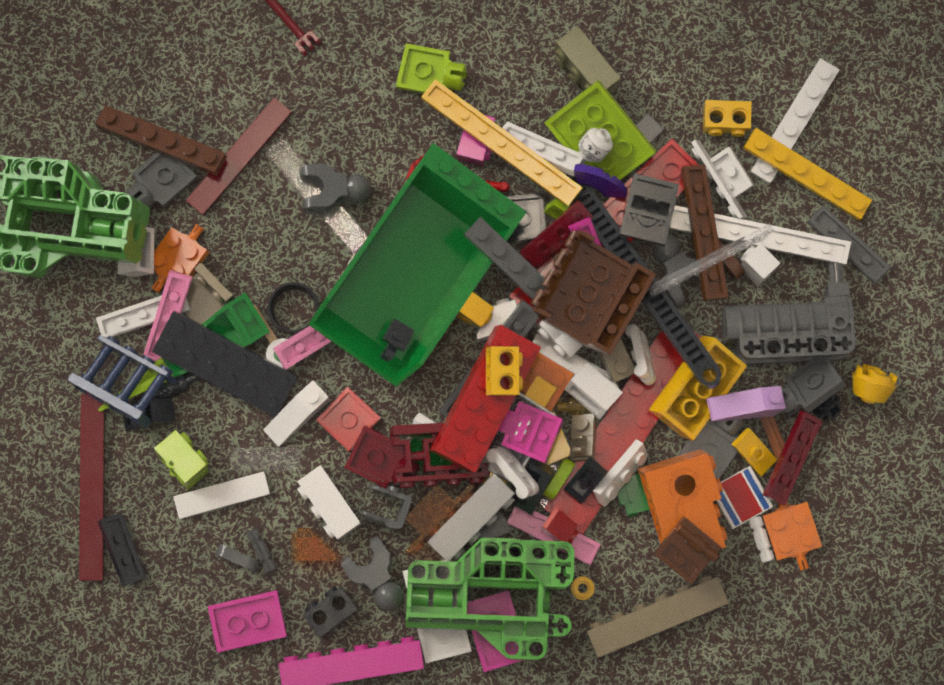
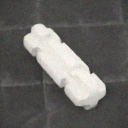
(761, 539)

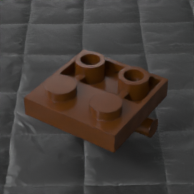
(687, 550)

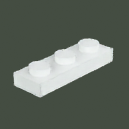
(620, 473)

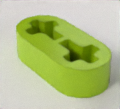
(558, 478)

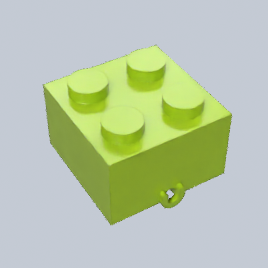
(180, 458)

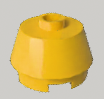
(873, 384)

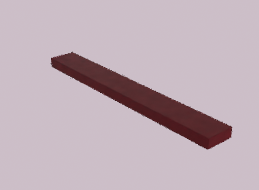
(91, 489)

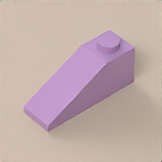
(747, 404)

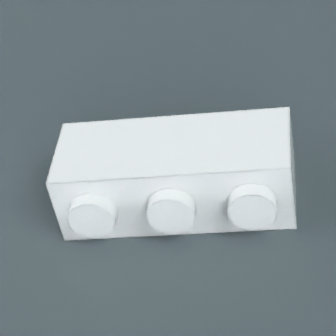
(328, 503)

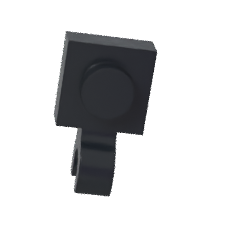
(396, 337)

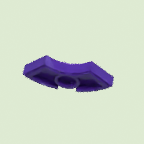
(601, 181)

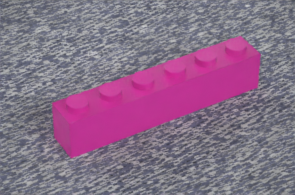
(353, 665)

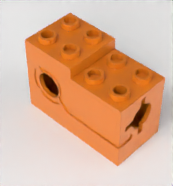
(686, 489)

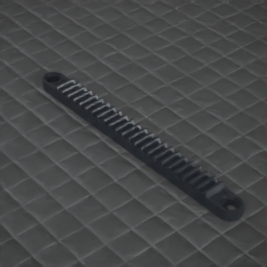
(660, 305)

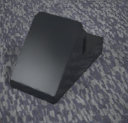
(585, 480)

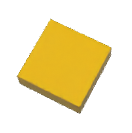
(541, 391)

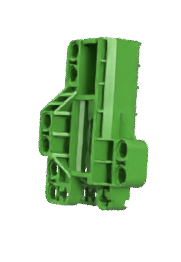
(97, 217)
(494, 628)

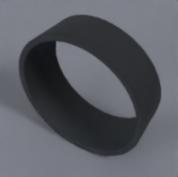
(283, 288)

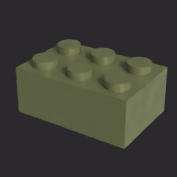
(584, 62)

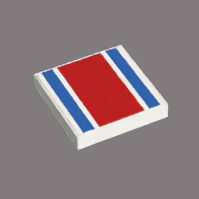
(742, 498)

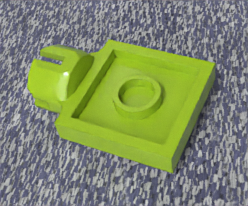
(424, 65)

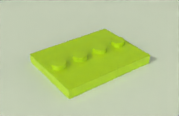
(599, 109)

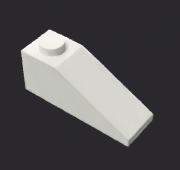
(296, 413)

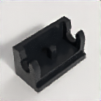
(541, 474)

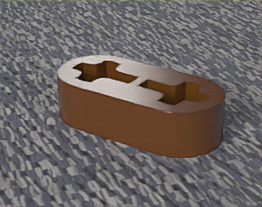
(732, 266)

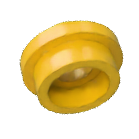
(582, 580)

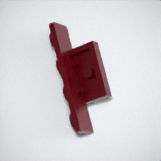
(554, 236)

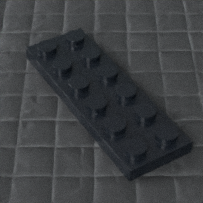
(224, 363)

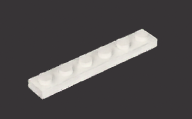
(799, 114)

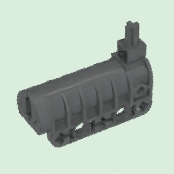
(794, 325)

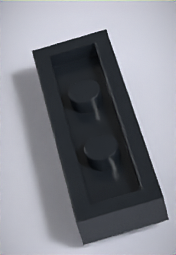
(121, 549)

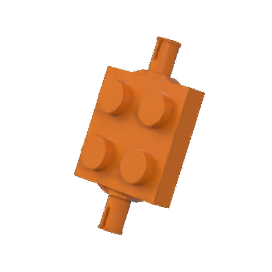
(178, 253)
(792, 532)

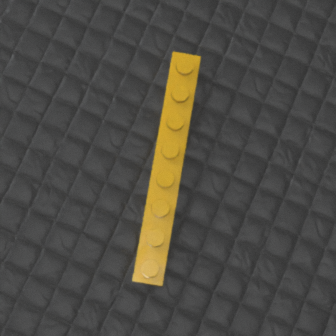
(501, 143)

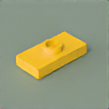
(754, 451)

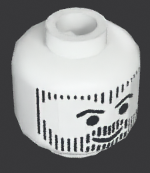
(595, 145)

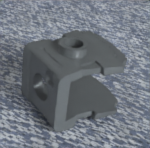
(402, 512)

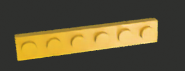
(807, 174)

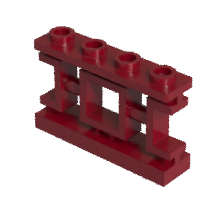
(441, 473)

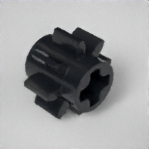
(829, 408)

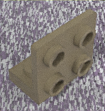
(206, 295)

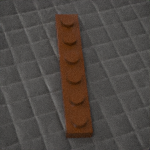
(161, 140)
(704, 230)

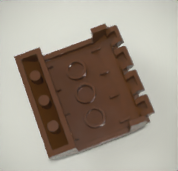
(591, 293)

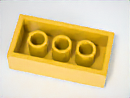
(683, 400)

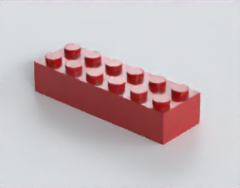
(474, 415)

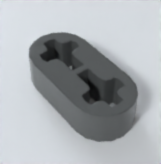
(237, 557)

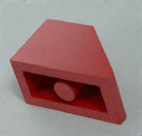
(560, 527)

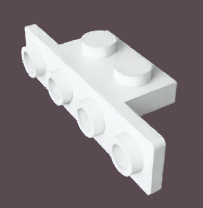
(728, 175)

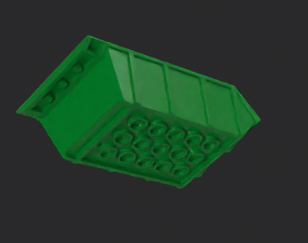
(415, 265)

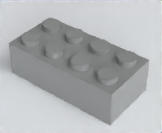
(471, 517)

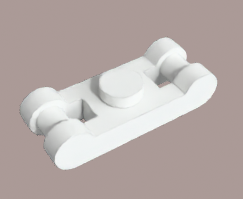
(641, 355)
(513, 471)

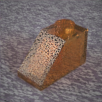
(310, 547)

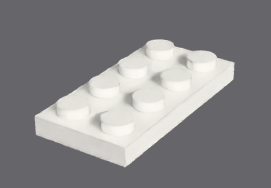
(440, 643)

